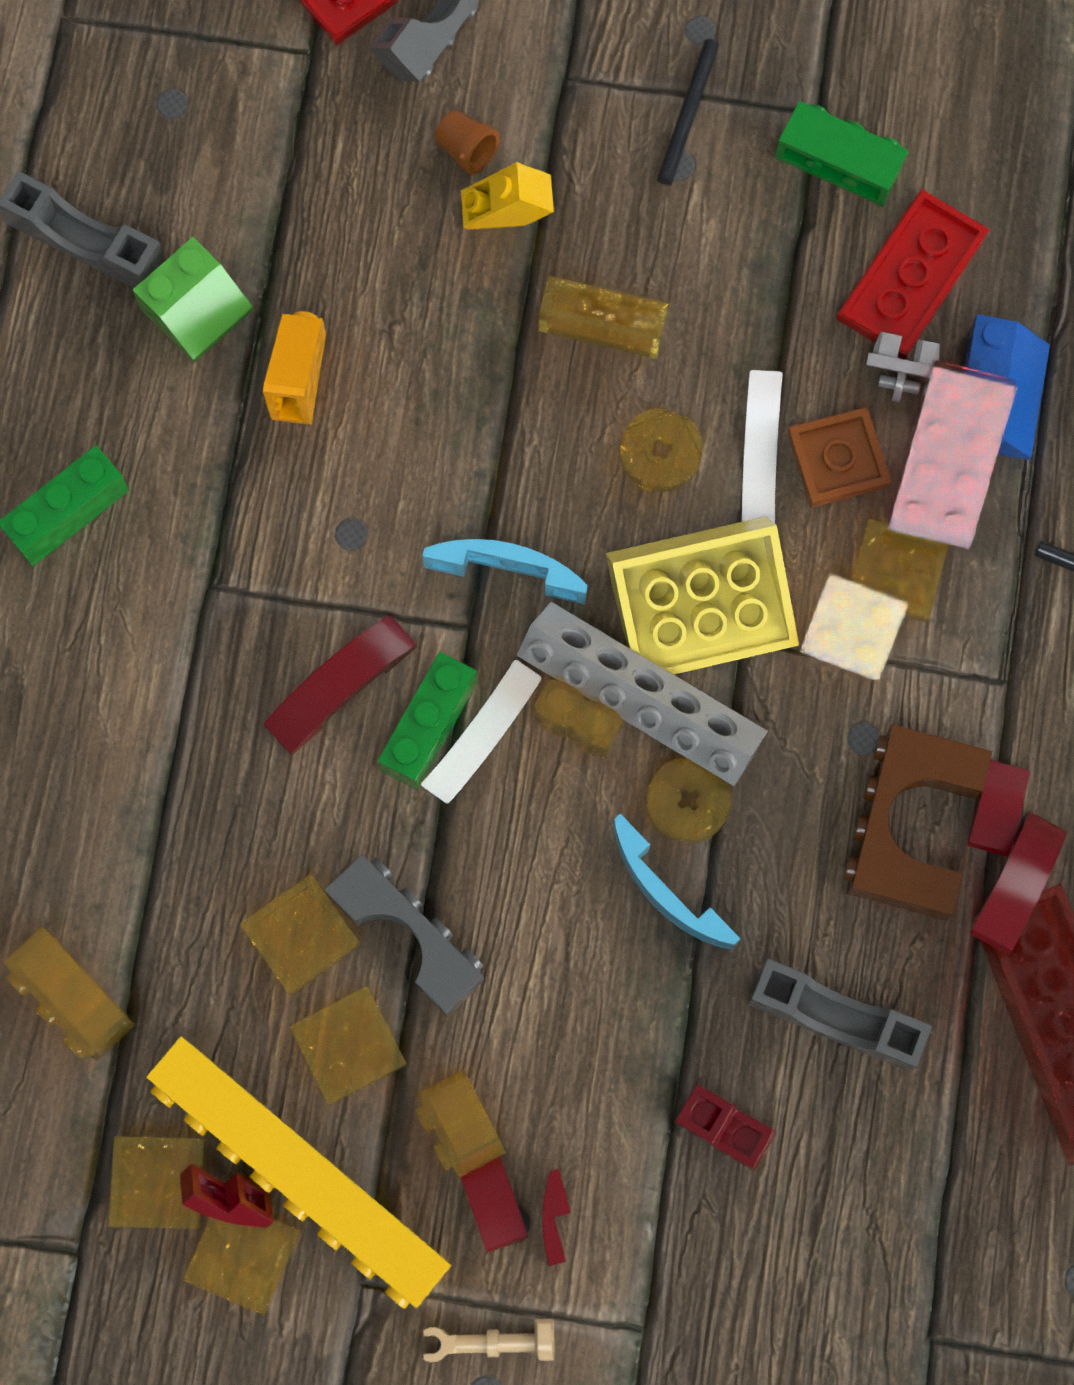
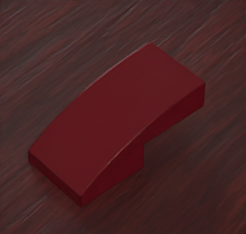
(999, 809)
(725, 1127)
(233, 1201)
(494, 1205)
(554, 1206)

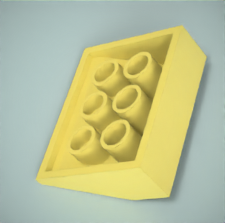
(705, 596)

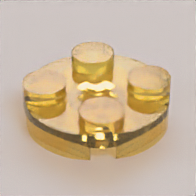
(670, 429)
(685, 824)

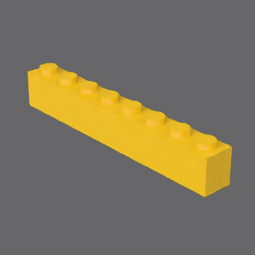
(299, 1172)

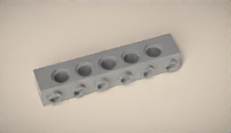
(642, 693)

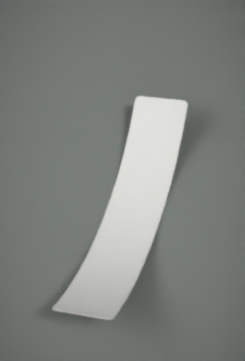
(761, 444)
(483, 732)

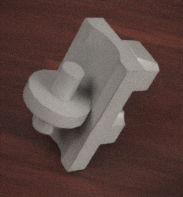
(885, 357)

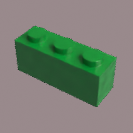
(841, 153)
(64, 505)
(428, 720)

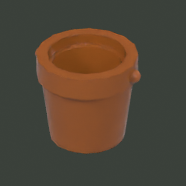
(467, 141)

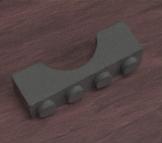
(412, 46)
(52, 220)
(368, 896)
(837, 1017)

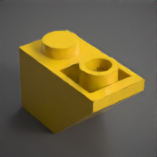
(507, 198)

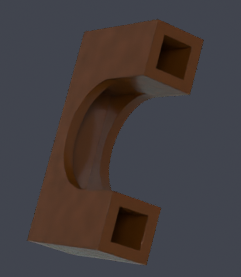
(880, 867)

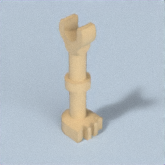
(494, 1343)

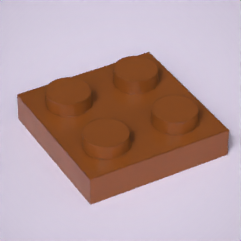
(839, 457)

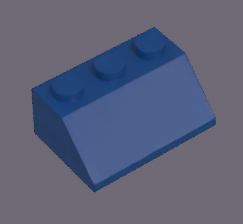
(1018, 354)

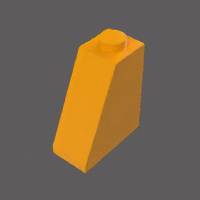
(295, 368)

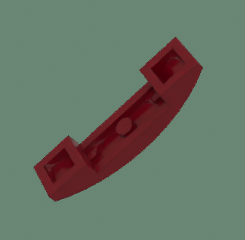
(338, 682)
(1019, 883)

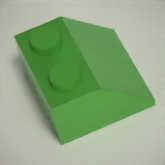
(192, 299)

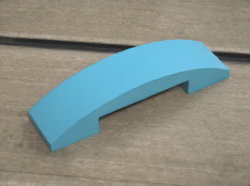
(454, 556)
(707, 927)

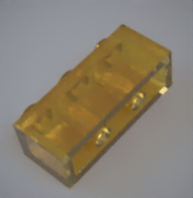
(603, 317)
(67, 995)

